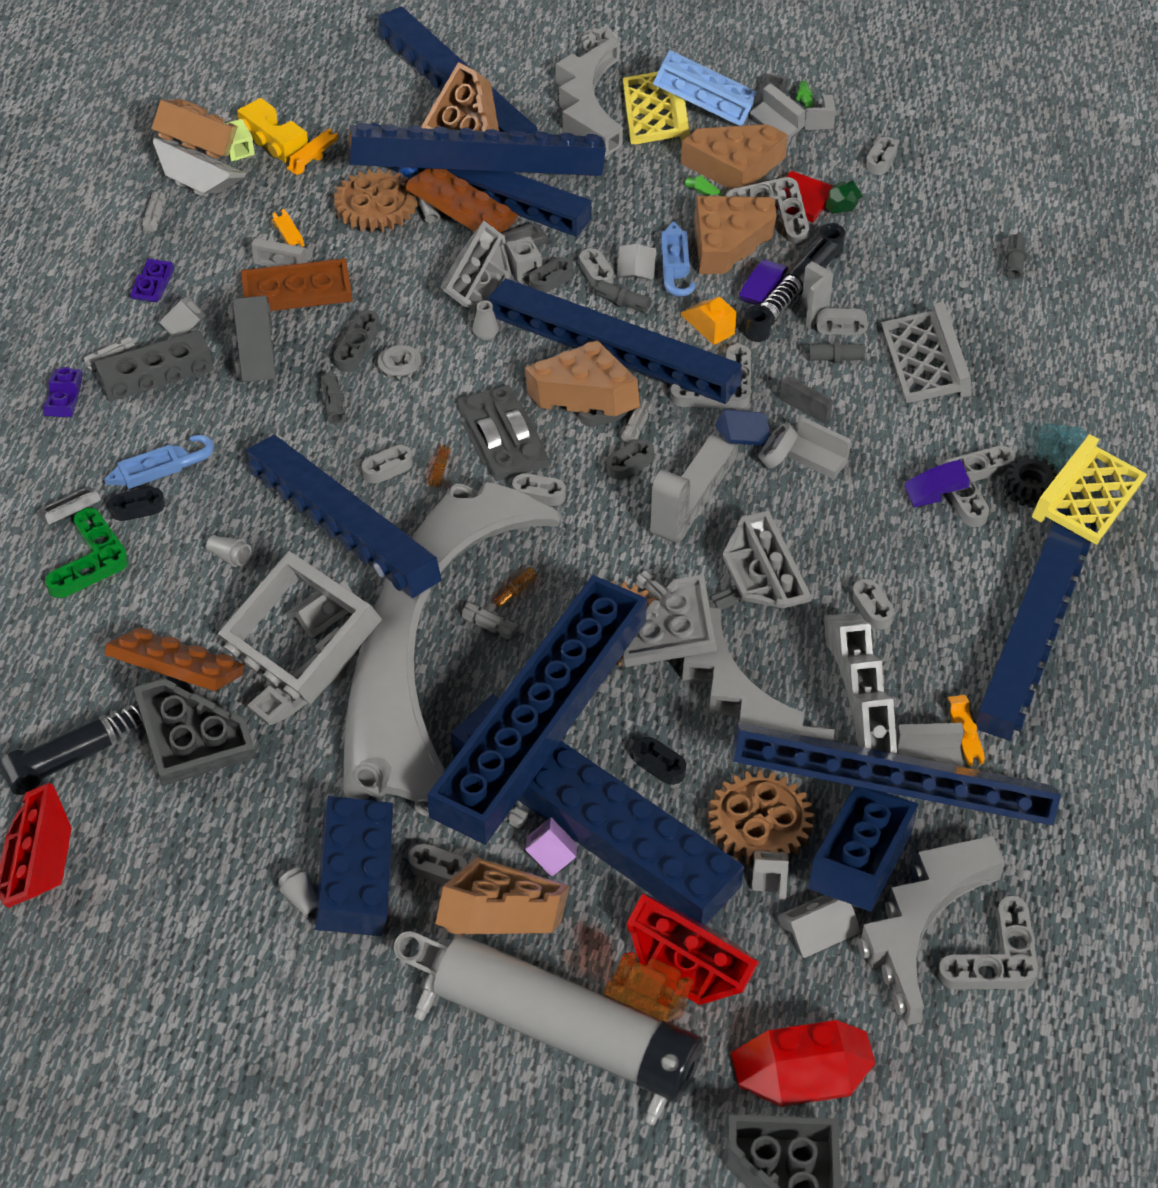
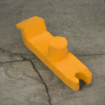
(311, 151)
(287, 229)
(970, 744)

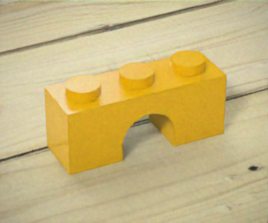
(262, 124)

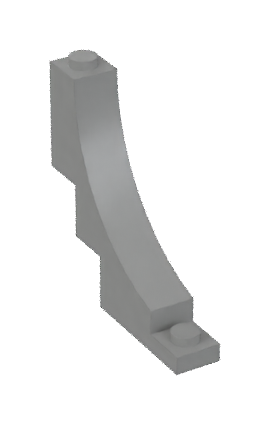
(737, 696)
(871, 708)

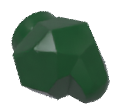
(843, 197)

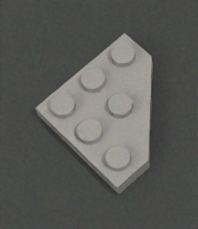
(675, 625)

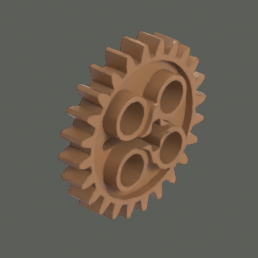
(374, 200)
(760, 816)

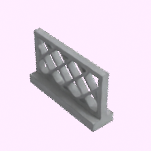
(946, 343)

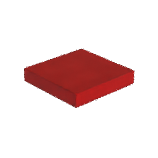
(813, 195)

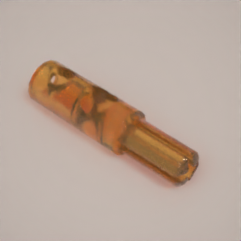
(439, 465)
(513, 589)

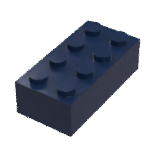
(863, 847)
(354, 866)

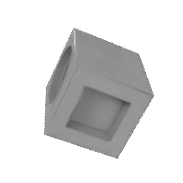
(523, 257)

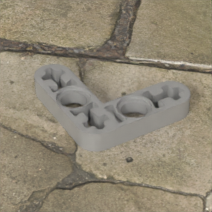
(775, 189)
(734, 402)
(984, 458)
(1010, 956)

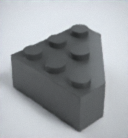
(253, 338)
(190, 732)
(784, 1151)

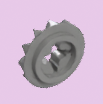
(589, 38)
(396, 354)

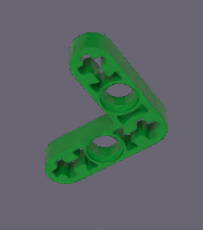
(100, 553)

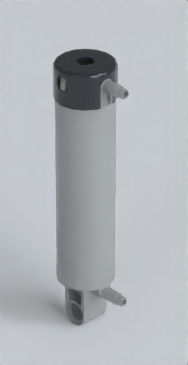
(558, 1014)

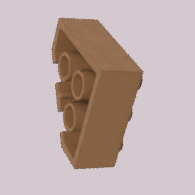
(464, 103)
(194, 127)
(735, 153)
(730, 229)
(583, 381)
(500, 901)

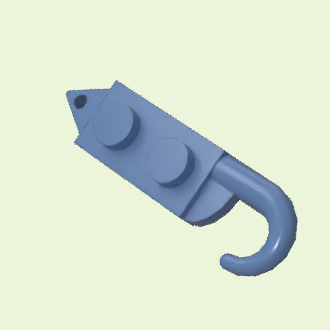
(675, 259)
(158, 463)

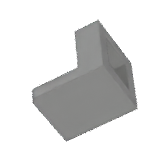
(821, 117)
(636, 261)
(182, 317)
(770, 872)

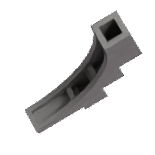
(577, 97)
(939, 879)

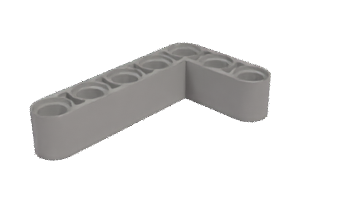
(680, 499)

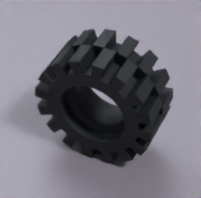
(1028, 469)

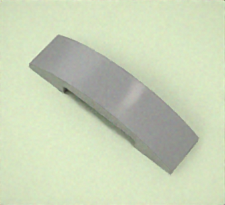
(274, 704)

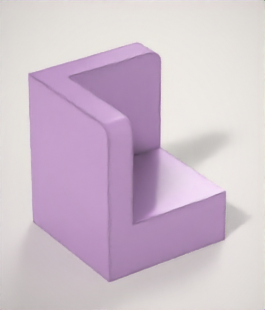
(551, 847)

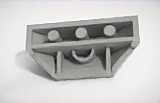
(195, 168)
(478, 267)
(764, 564)

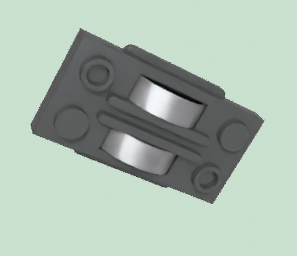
(502, 433)

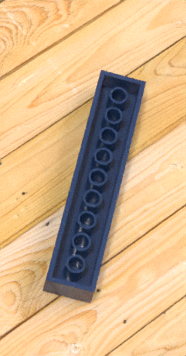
(536, 710)
(624, 829)

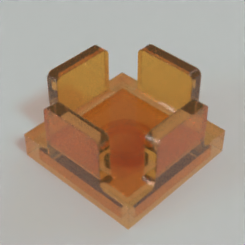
(650, 987)

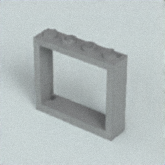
(331, 658)

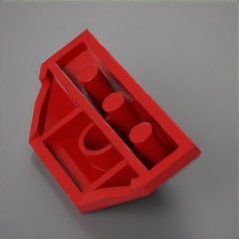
(35, 847)
(708, 958)
(804, 1063)

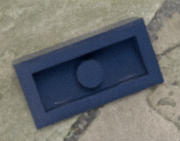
(743, 427)

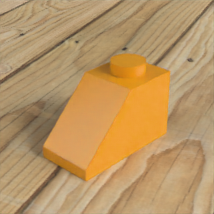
(713, 319)

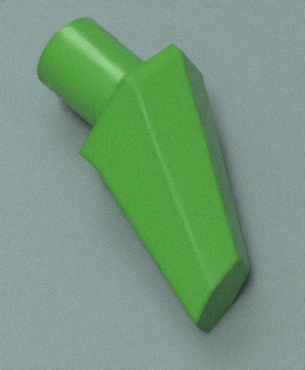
(805, 94)
(702, 186)

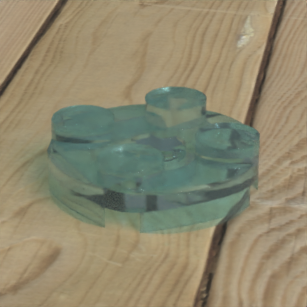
(1053, 435)

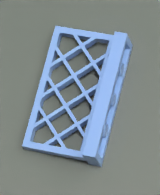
(705, 88)

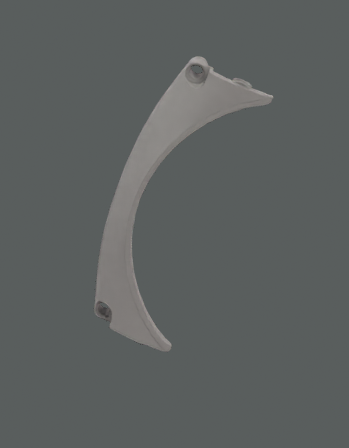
(384, 724)

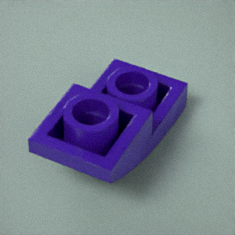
(153, 280)
(762, 282)
(64, 392)
(931, 484)

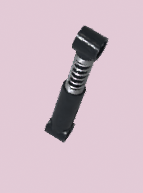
(822, 251)
(26, 769)

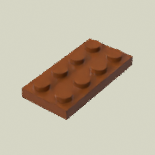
(460, 200)
(300, 284)
(175, 659)

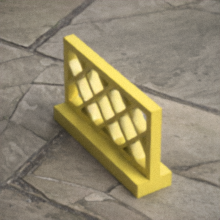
(672, 103)
(1059, 494)

